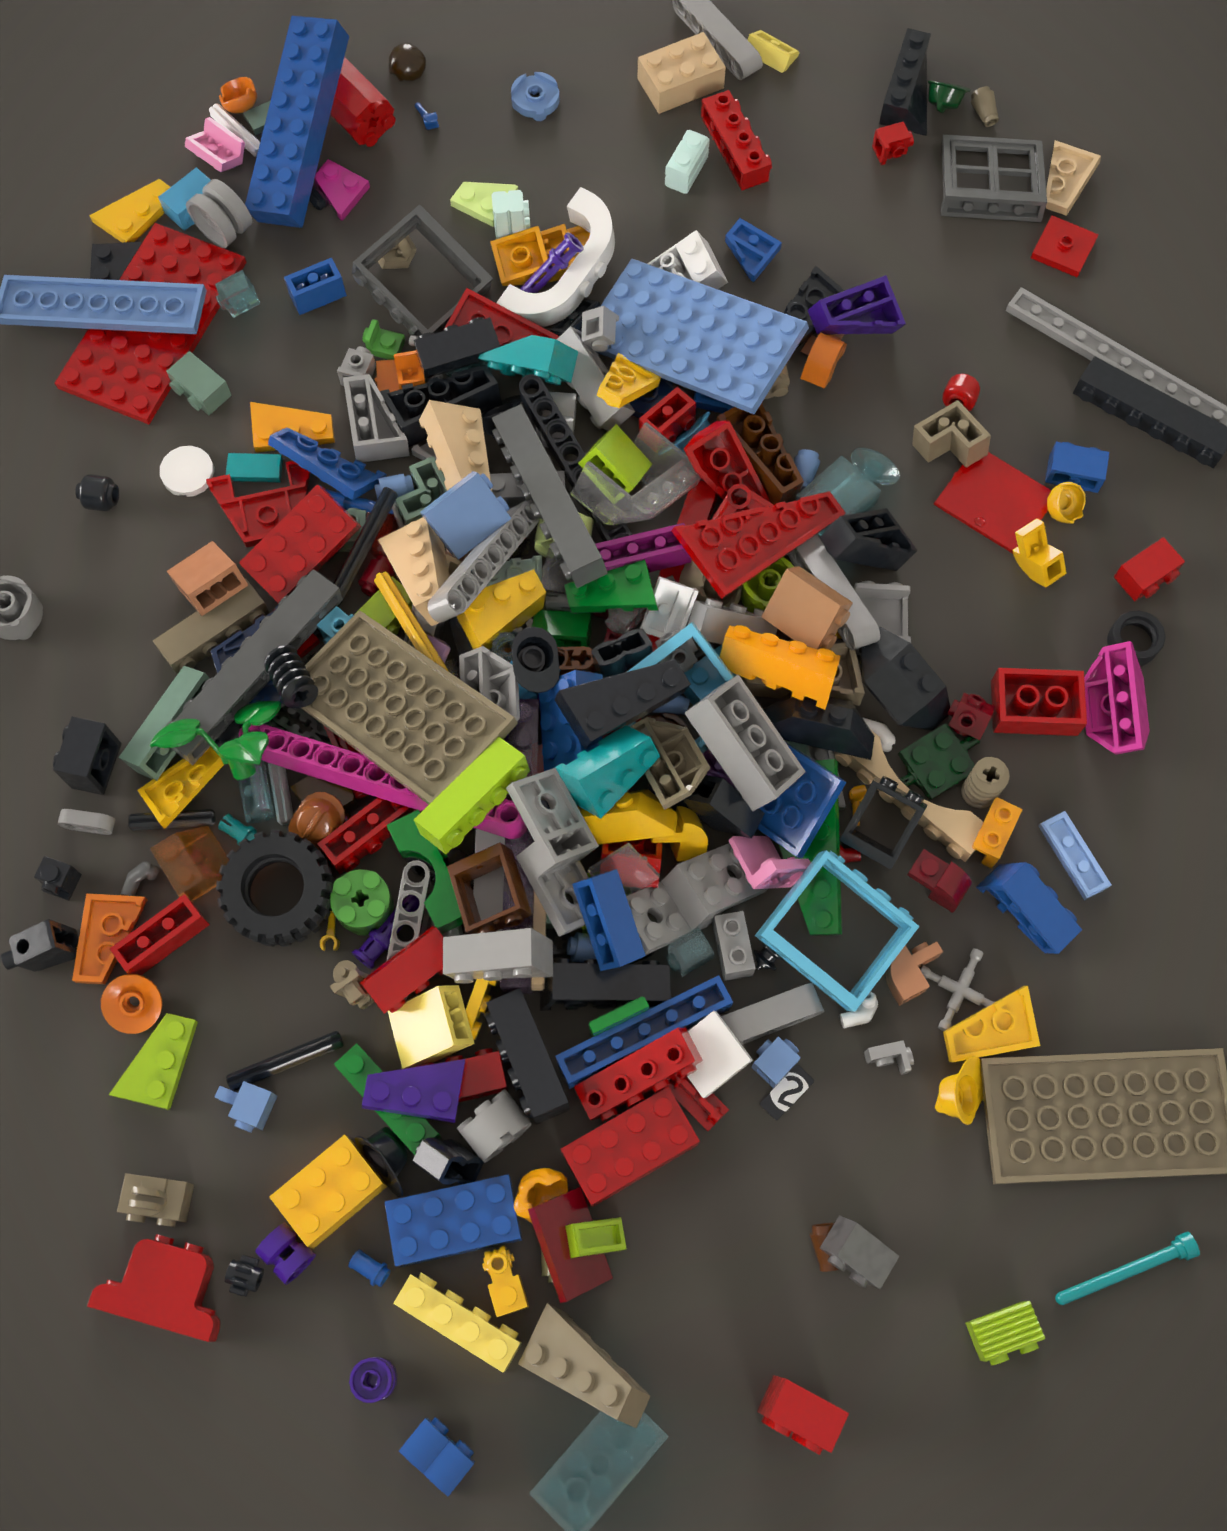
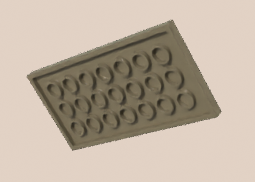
(401, 707)
(1106, 1115)

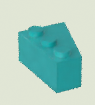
(609, 770)

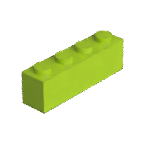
(471, 795)

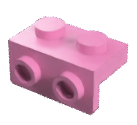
(217, 146)

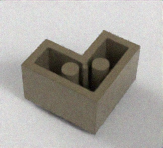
(951, 430)

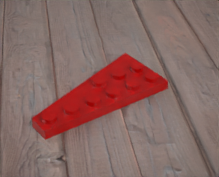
(751, 540)

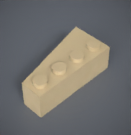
(457, 440)
(418, 562)

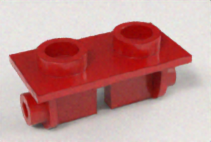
(704, 1110)

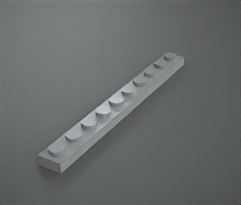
(1092, 343)

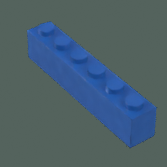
(628, 1037)

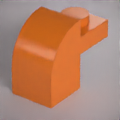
(823, 359)

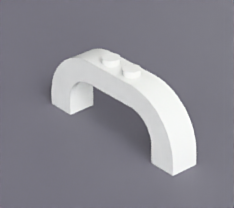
(578, 280)

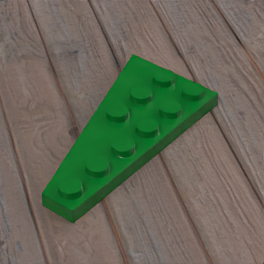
(822, 896)

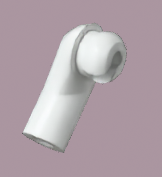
(886, 736)
(863, 1014)

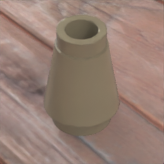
(985, 105)

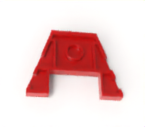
(260, 512)

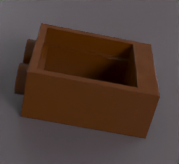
(476, 866)

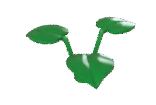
(238, 753)

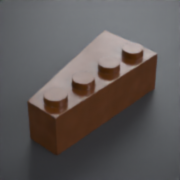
(766, 453)

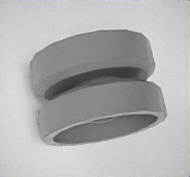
(219, 213)

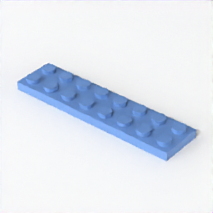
(101, 304)

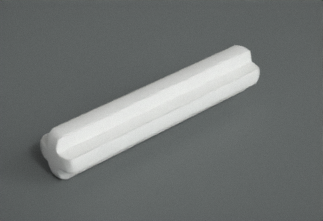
(221, 116)

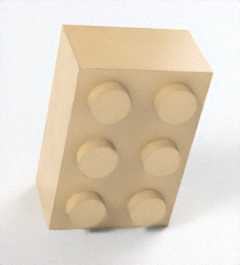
(681, 72)

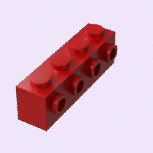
(736, 140)
(361, 834)
(639, 1073)

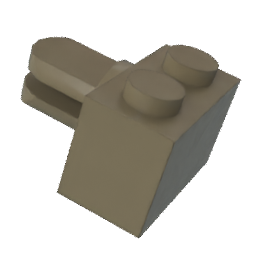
(155, 1198)

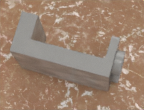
(887, 606)

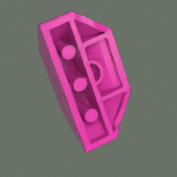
(1117, 700)

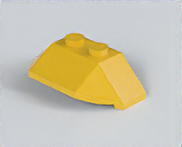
(632, 818)

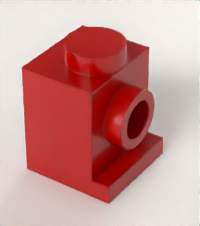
(892, 141)

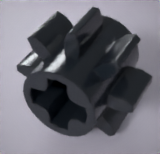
(244, 1275)

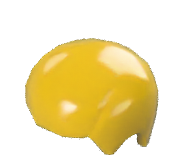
(1066, 502)

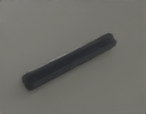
(285, 1060)

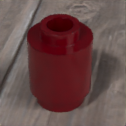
(379, 564)

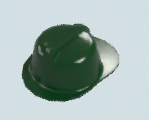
(946, 95)

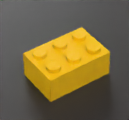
(328, 1192)

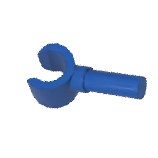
(430, 119)

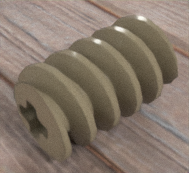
(985, 782)

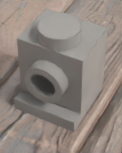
(599, 328)
(356, 363)

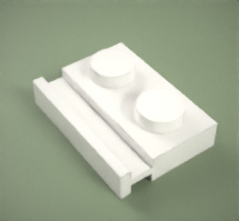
(674, 607)

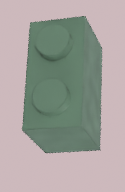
(198, 383)

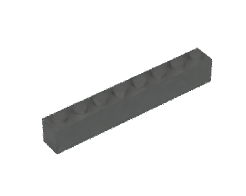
(549, 497)
(245, 673)

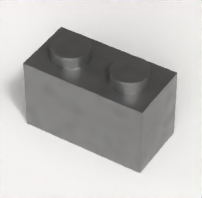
(859, 1252)

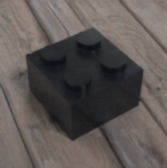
(86, 755)

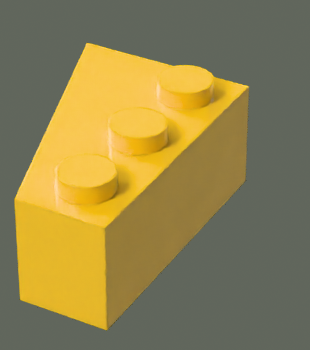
(502, 608)

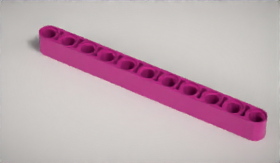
(337, 767)

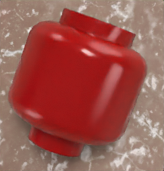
(962, 388)

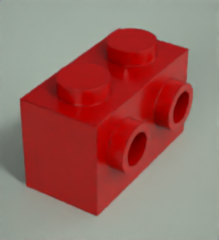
(671, 414)
(1149, 569)

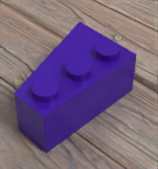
(859, 310)

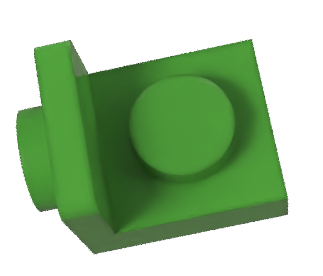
(382, 342)

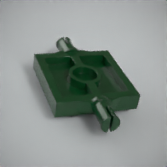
(937, 761)

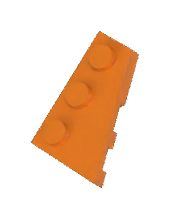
(103, 924)

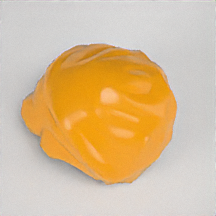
(538, 1187)

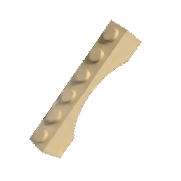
(951, 827)

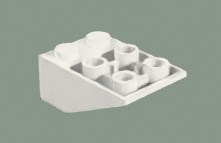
(692, 260)

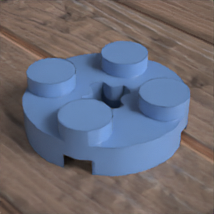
(535, 107)

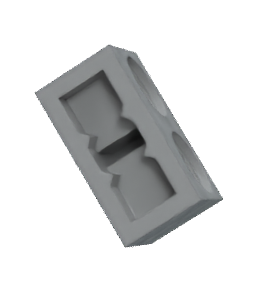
(733, 946)

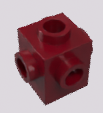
(970, 715)

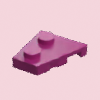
(340, 187)

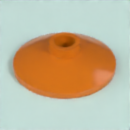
(121, 1013)

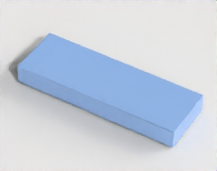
(1074, 855)

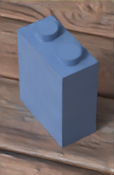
(466, 514)

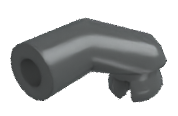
(136, 875)

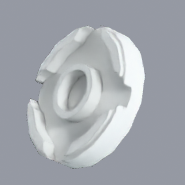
(186, 471)

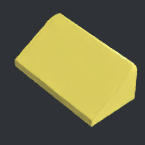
(773, 51)

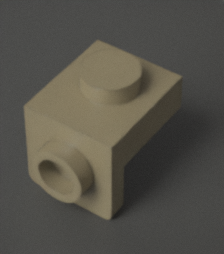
(399, 256)

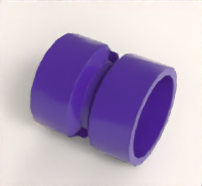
(277, 1245)
(373, 1379)

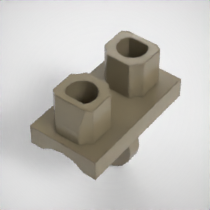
(348, 985)

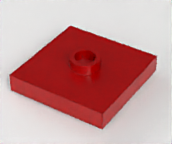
(1064, 246)

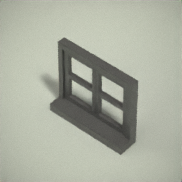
(993, 202)

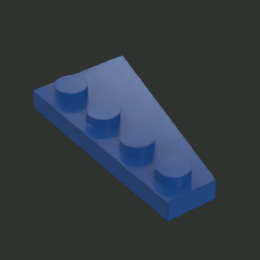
(325, 463)

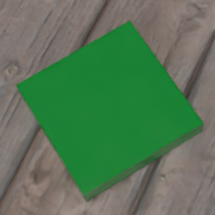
(618, 1016)

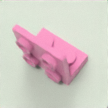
(763, 864)

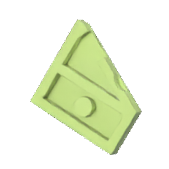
(476, 199)

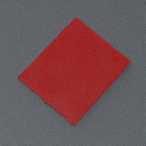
(994, 499)

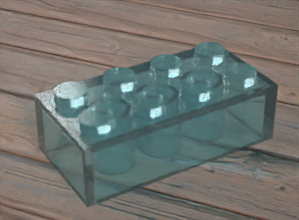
(596, 1469)

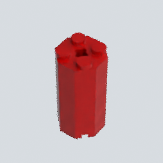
(361, 107)

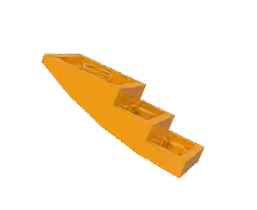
(525, 251)

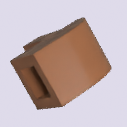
(904, 975)

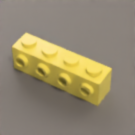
(457, 1322)

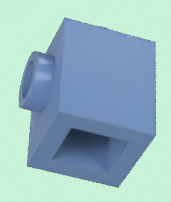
(776, 1060)

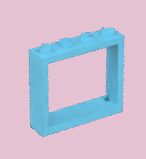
(674, 643)
(876, 898)

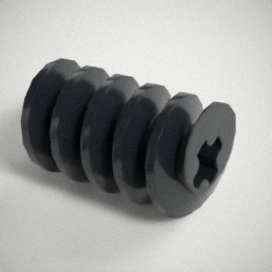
(290, 677)

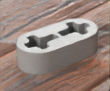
(86, 821)

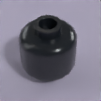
(97, 493)

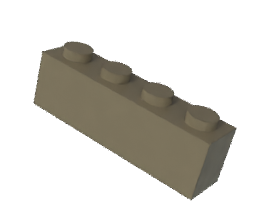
(198, 634)

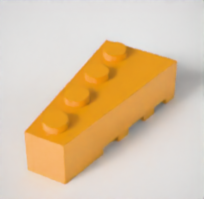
(780, 663)

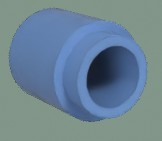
(399, 483)
(580, 948)

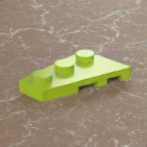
(159, 1064)

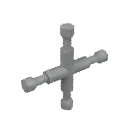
(959, 989)

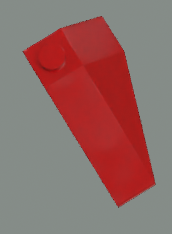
(723, 461)

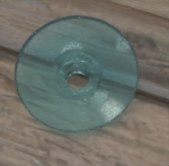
(875, 466)

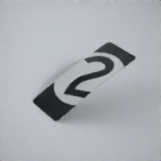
(787, 1092)

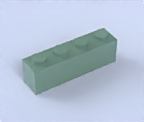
(138, 751)

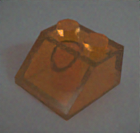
(191, 861)

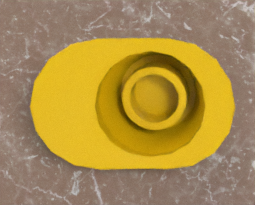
(961, 1092)

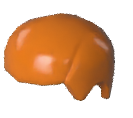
(238, 95)

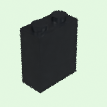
(723, 807)

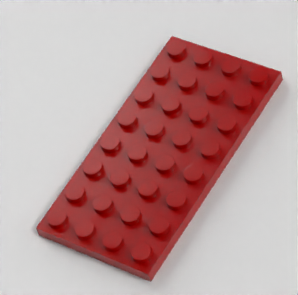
(130, 367)

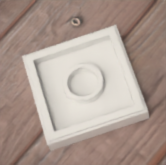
(721, 1054)

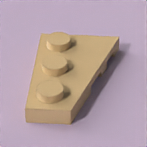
(1068, 176)

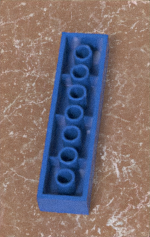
(297, 121)

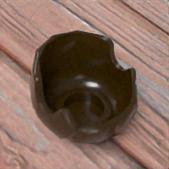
(407, 62)

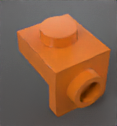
(408, 369)

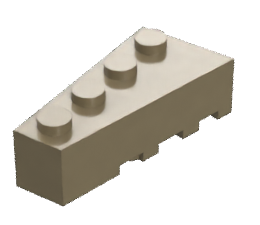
(576, 1364)

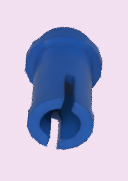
(369, 1268)

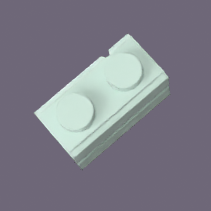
(687, 161)
(510, 213)

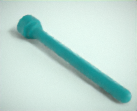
(1182, 1248)

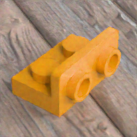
(996, 831)

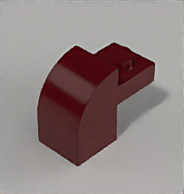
(945, 880)

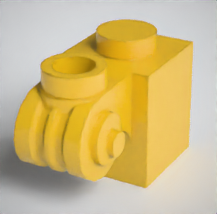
(506, 1290)

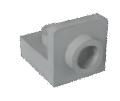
(884, 1055)

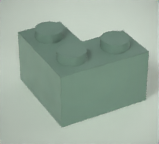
(429, 487)

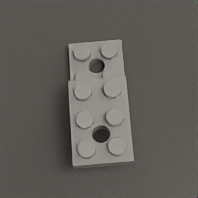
(559, 845)
(690, 897)

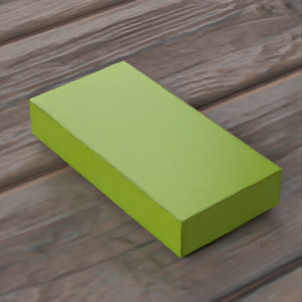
(595, 1237)

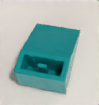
(534, 356)

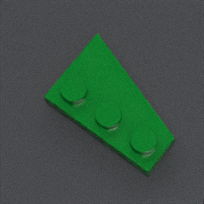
(620, 588)

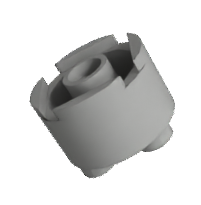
(19, 609)
(494, 1126)

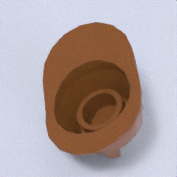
(317, 817)

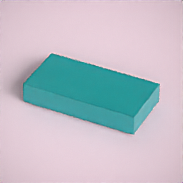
(254, 467)

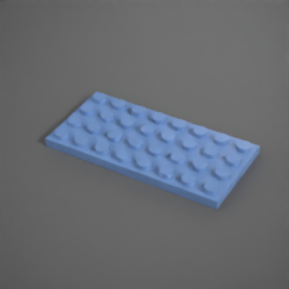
(700, 335)

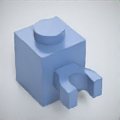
(250, 1105)

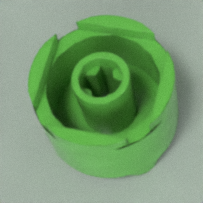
(347, 895)

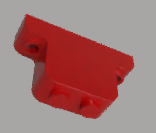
(163, 1289)

